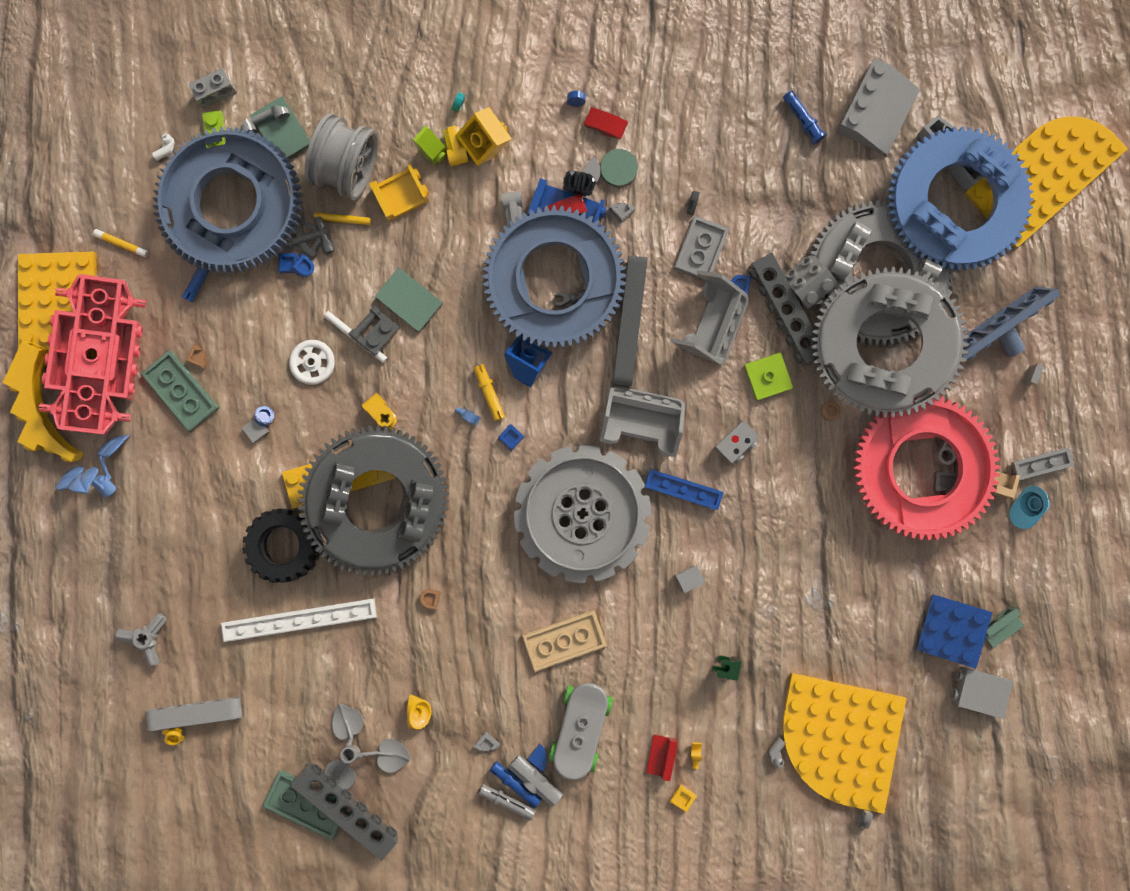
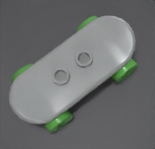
(580, 731)

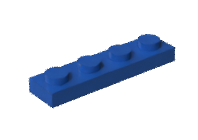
(683, 489)

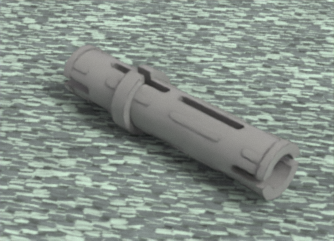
(507, 802)

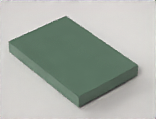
(285, 133)
(409, 299)

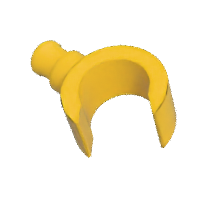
(696, 754)

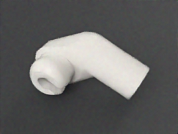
(167, 147)

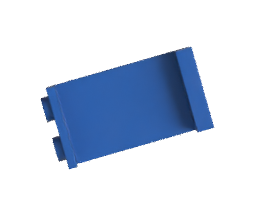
(547, 195)

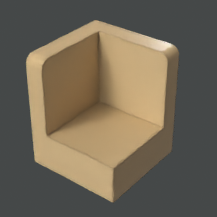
(1007, 485)

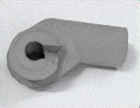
(775, 753)

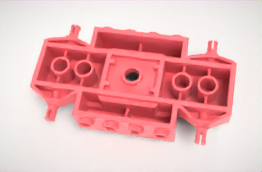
(91, 384)

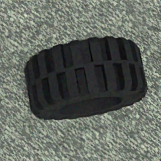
(257, 550)

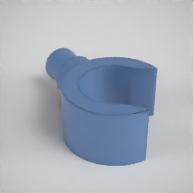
(468, 415)

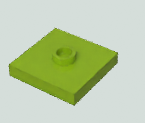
(768, 376)

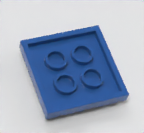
(954, 631)

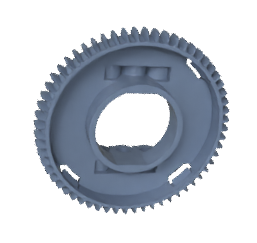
(195, 167)

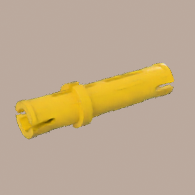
(485, 384)

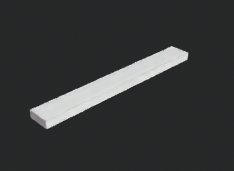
(298, 620)

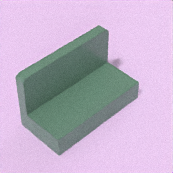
(1003, 626)

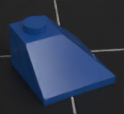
(526, 360)

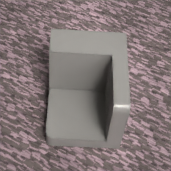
(689, 578)

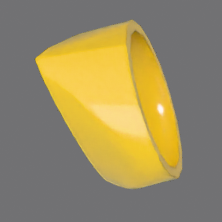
(417, 712)

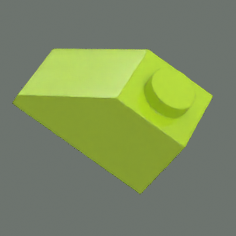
(430, 146)

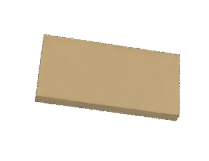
(564, 640)

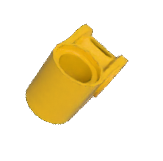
(378, 409)

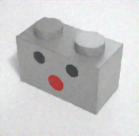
(737, 442)

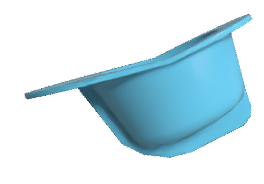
(1029, 507)

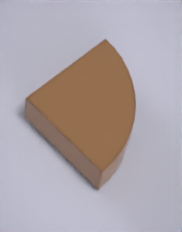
(197, 357)

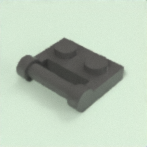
(380, 333)

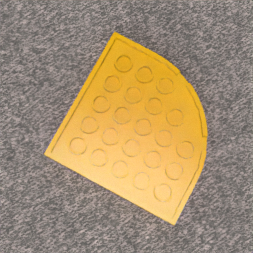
(842, 739)

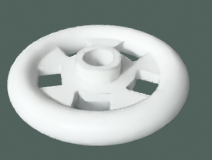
(324, 372)

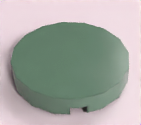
(619, 167)

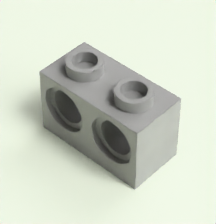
(212, 88)

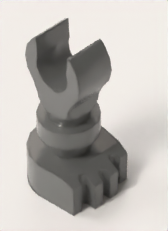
(569, 298)

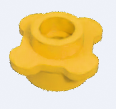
(173, 736)

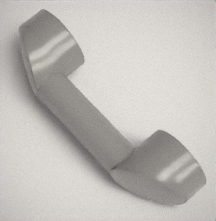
(279, 112)

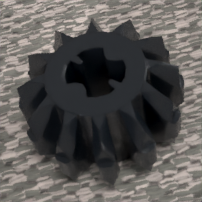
(579, 183)

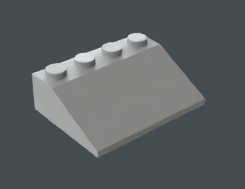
(879, 107)

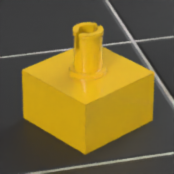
(483, 136)

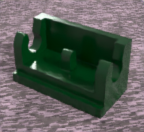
(729, 668)

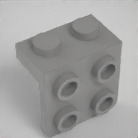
(810, 280)

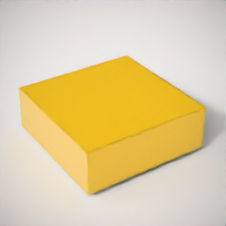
(682, 798)

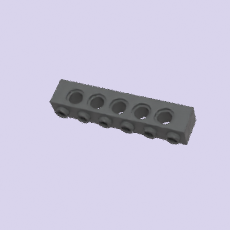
(769, 265)
(380, 845)

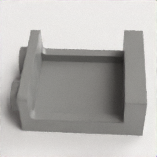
(981, 692)

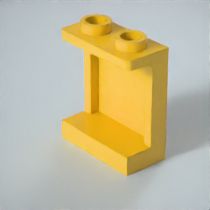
(400, 193)

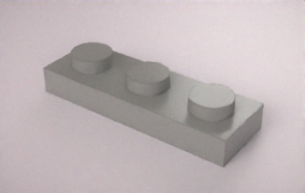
(1043, 463)

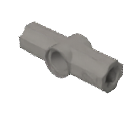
(535, 780)

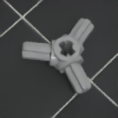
(147, 646)

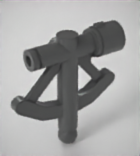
(320, 233)

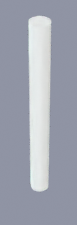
(344, 328)

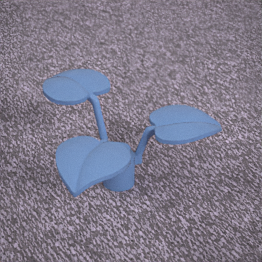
(81, 482)

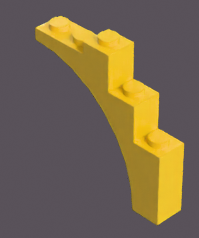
(25, 378)

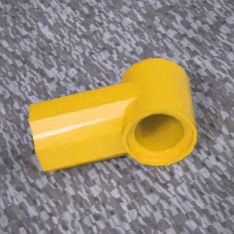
(456, 152)

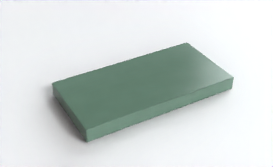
(180, 390)
(293, 806)

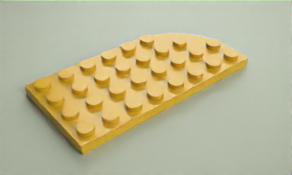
(1060, 162)

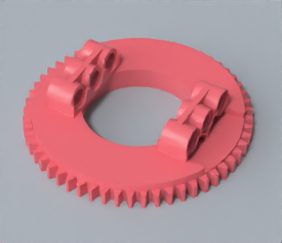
(931, 514)

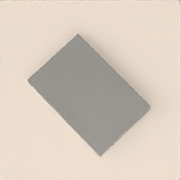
(701, 247)

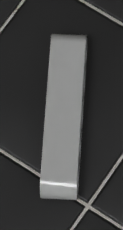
(193, 713)

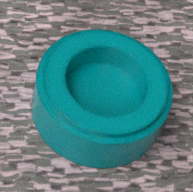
(458, 102)

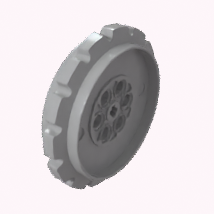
(598, 550)

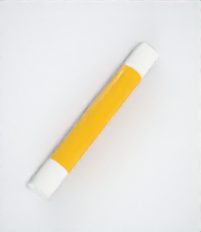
(120, 243)

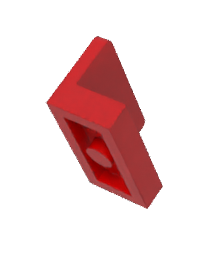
(662, 756)

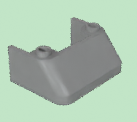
(720, 319)

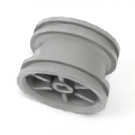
(341, 156)

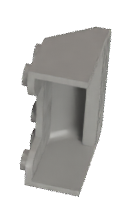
(644, 417)

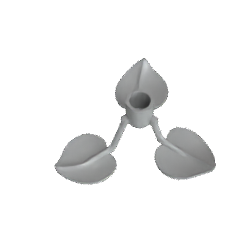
(349, 722)

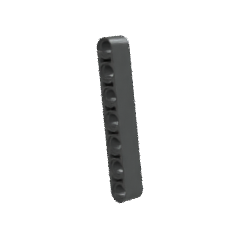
(630, 320)

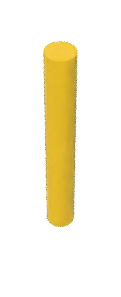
(344, 218)

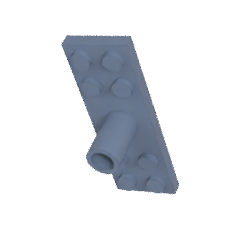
(1003, 323)

